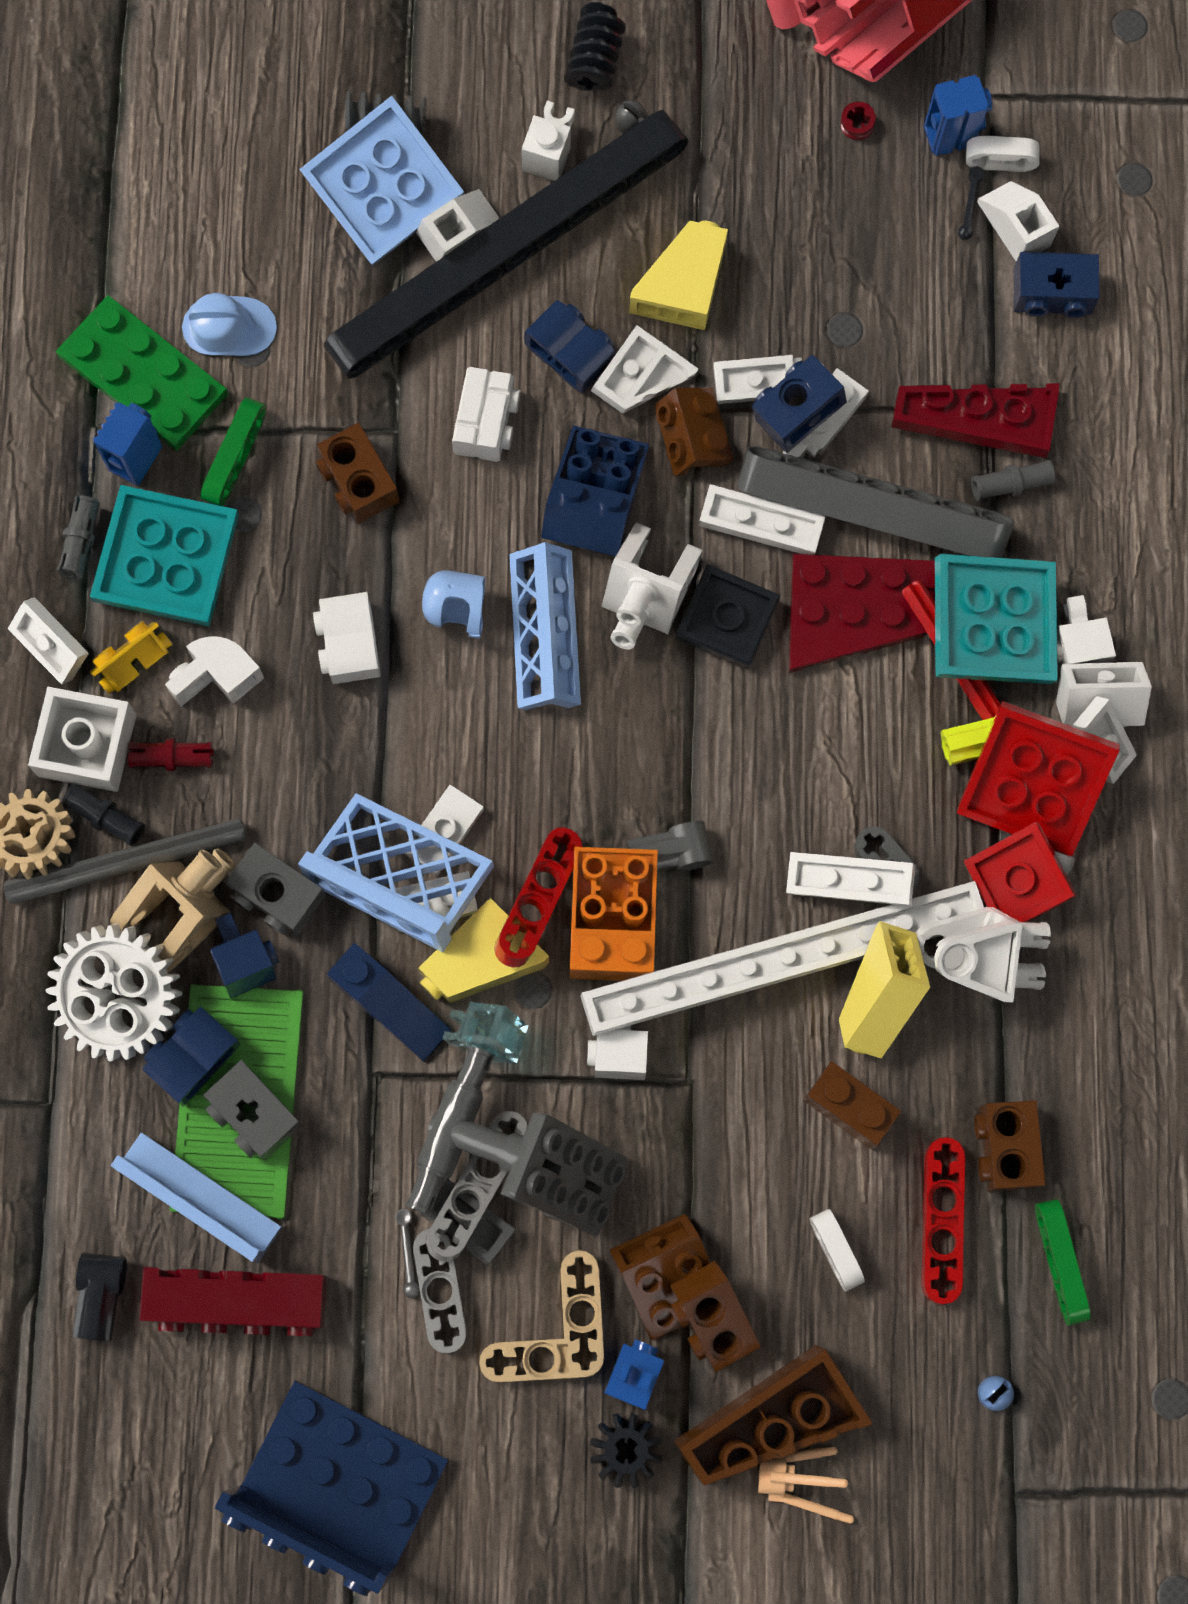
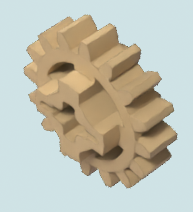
(46, 831)

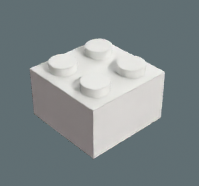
(82, 739)

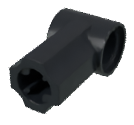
(99, 1284)

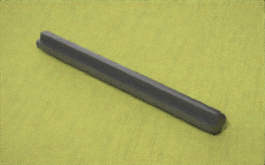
(125, 861)

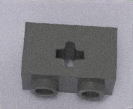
(243, 1087)

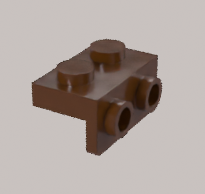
(693, 429)

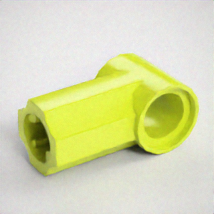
(965, 741)

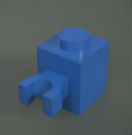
(635, 1374)

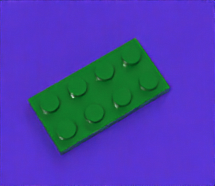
(143, 369)

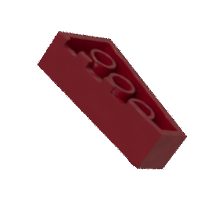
(233, 1299)

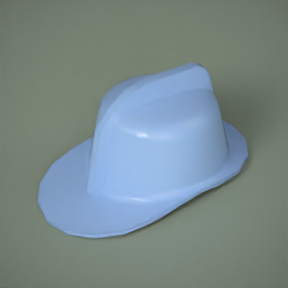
(229, 325)

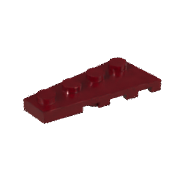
(998, 418)

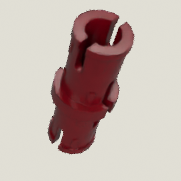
(170, 754)

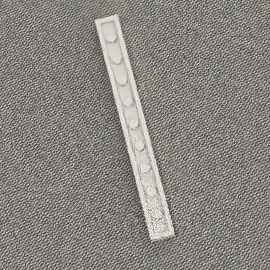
(763, 962)

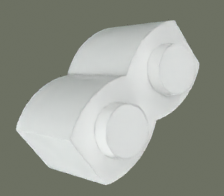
(348, 637)

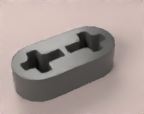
(888, 849)

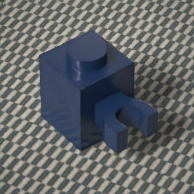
(242, 960)

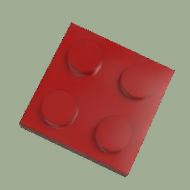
(1021, 875)

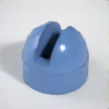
(989, 1386)

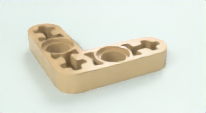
(561, 1348)

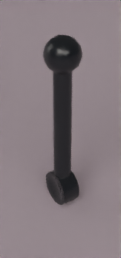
(975, 176)

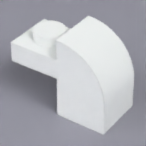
(215, 661)

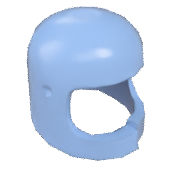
(455, 599)

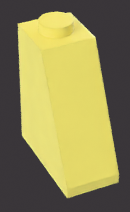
(683, 278)
(470, 958)
(884, 991)

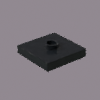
(727, 616)

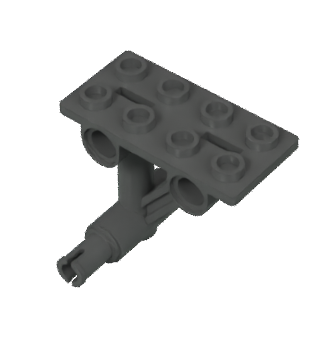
(547, 1166)

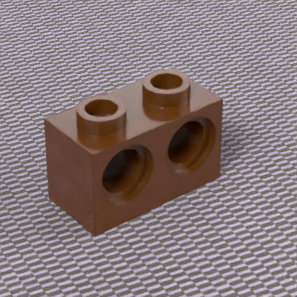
(362, 471)
(1022, 1146)
(716, 1315)

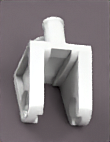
(643, 596)
(983, 951)

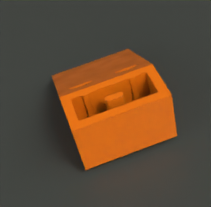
(613, 913)

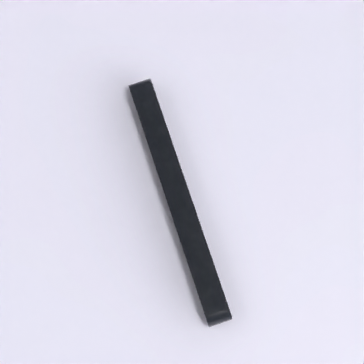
(505, 244)

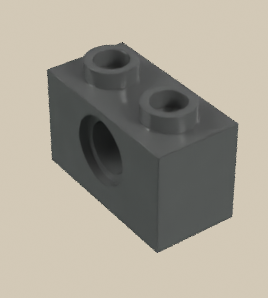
(263, 869)

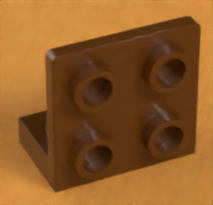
(656, 1262)

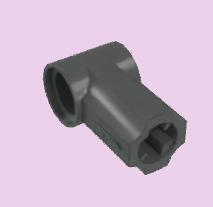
(682, 847)

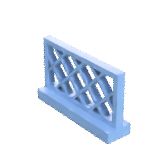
(385, 903)

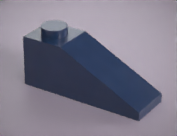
(388, 1002)

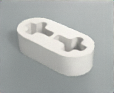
(1003, 153)
(837, 1250)

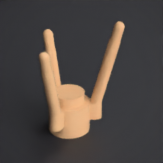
(778, 1477)

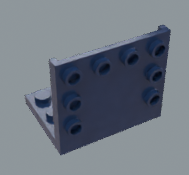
(334, 1489)

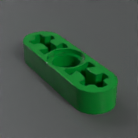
(233, 451)
(1062, 1262)

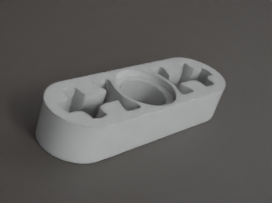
(435, 1324)

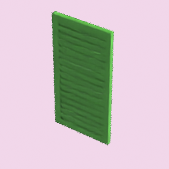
(269, 1035)

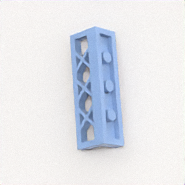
(552, 624)
(198, 1198)

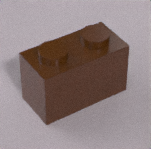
(851, 1105)

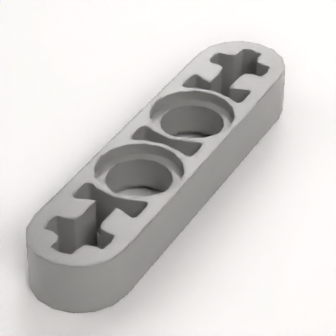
(475, 1184)

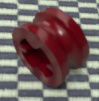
(868, 114)

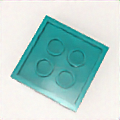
(164, 555)
(995, 619)

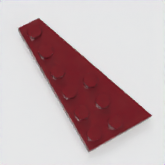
(851, 606)

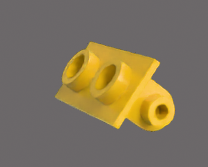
(116, 664)

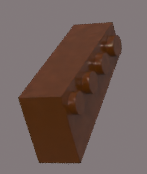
(775, 1418)

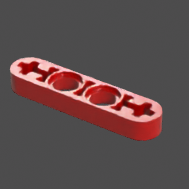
(538, 896)
(938, 1220)

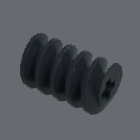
(595, 48)

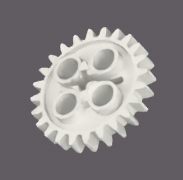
(106, 1027)

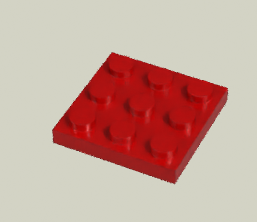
(1039, 774)

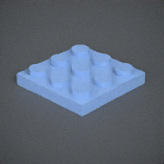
(381, 180)

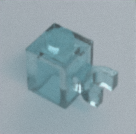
(490, 1029)

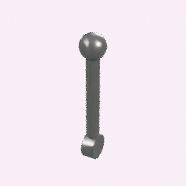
(404, 1218)

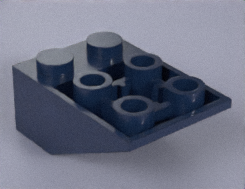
(594, 491)

